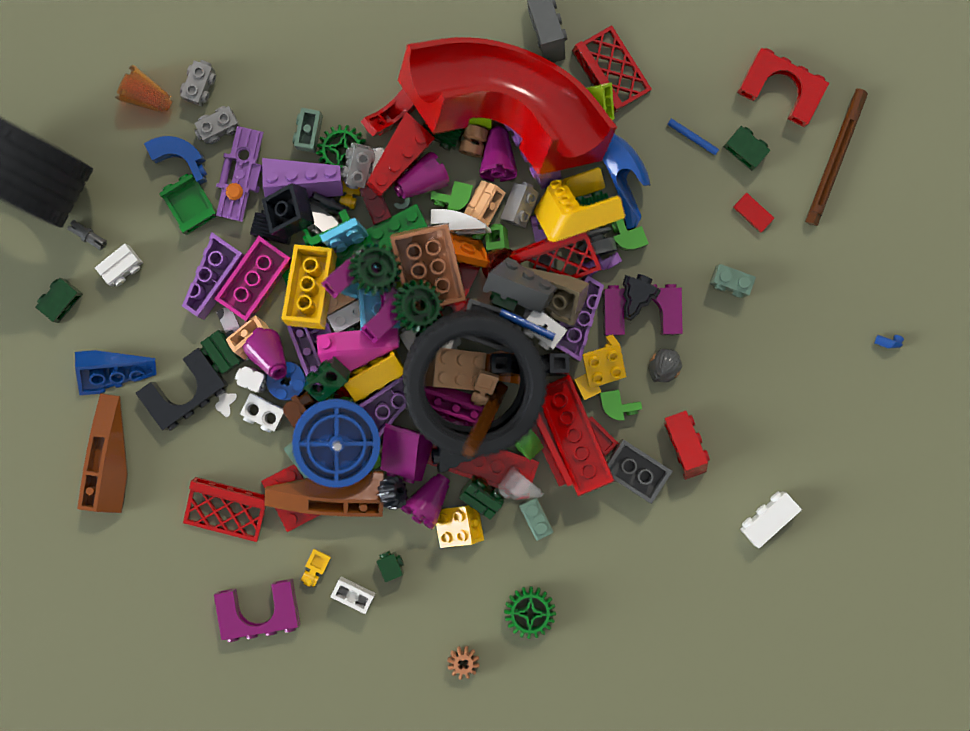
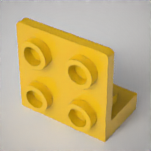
(604, 363)
(459, 526)

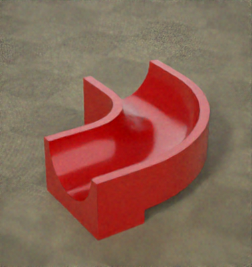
(505, 83)

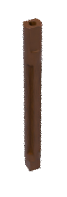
(836, 157)
(485, 420)

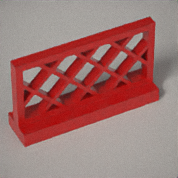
(596, 74)
(545, 246)
(551, 451)
(230, 493)

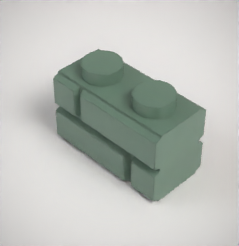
(536, 518)

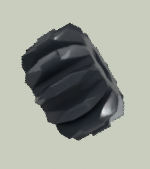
(392, 493)

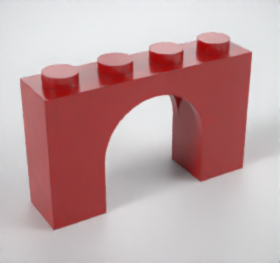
(809, 86)

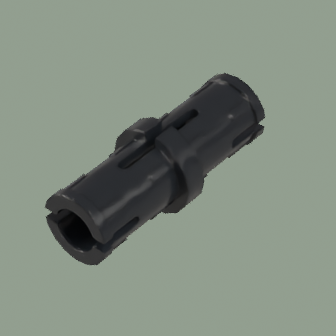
(328, 204)

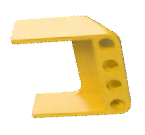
(564, 217)

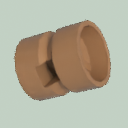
(477, 135)

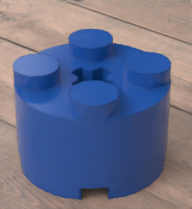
(285, 391)

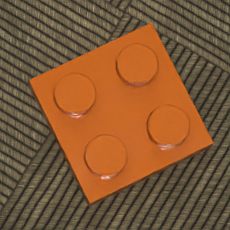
(469, 250)

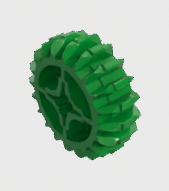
(335, 147)
(538, 612)

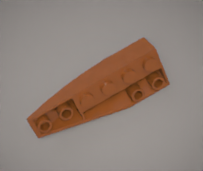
(105, 460)
(312, 498)

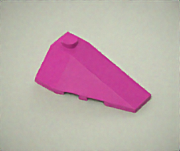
(355, 347)

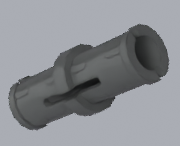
(87, 234)

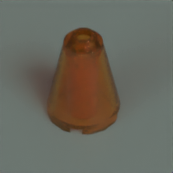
(143, 91)

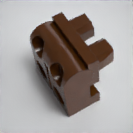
(296, 407)

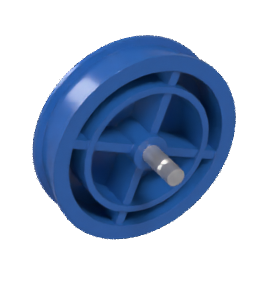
(335, 443)

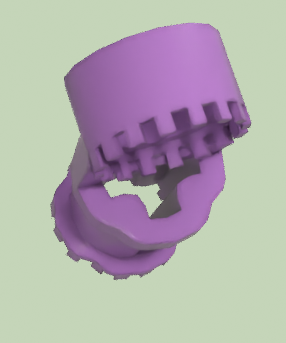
(605, 264)

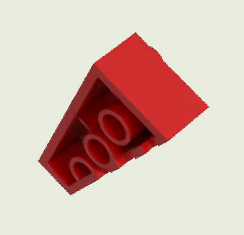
(402, 151)

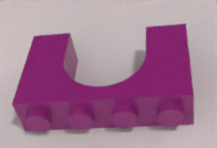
(668, 301)
(383, 320)
(235, 625)

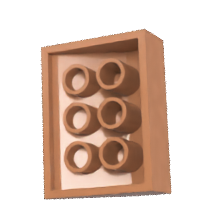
(431, 257)

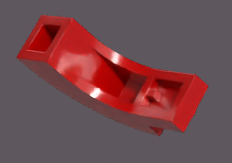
(388, 116)

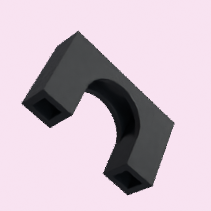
(208, 385)

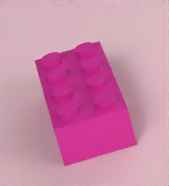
(253, 279)

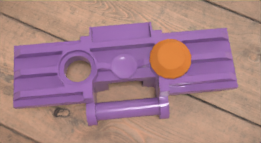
(245, 176)

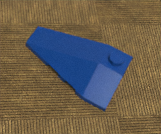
(104, 370)

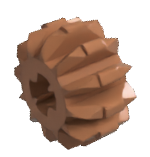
(462, 655)

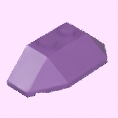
(306, 346)

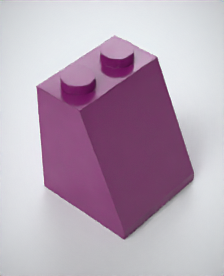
(405, 453)

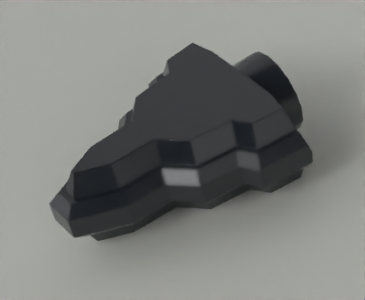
(638, 294)
(447, 460)

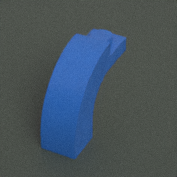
(169, 146)

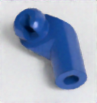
(889, 343)

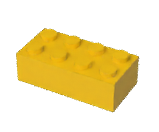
(305, 297)

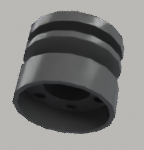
(600, 244)

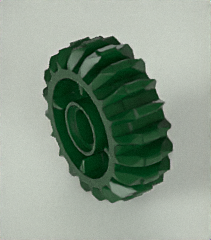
(366, 277)
(406, 310)

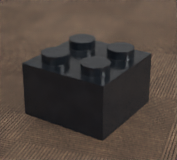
(288, 211)

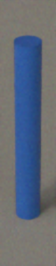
(692, 136)
(527, 324)

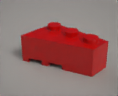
(687, 444)

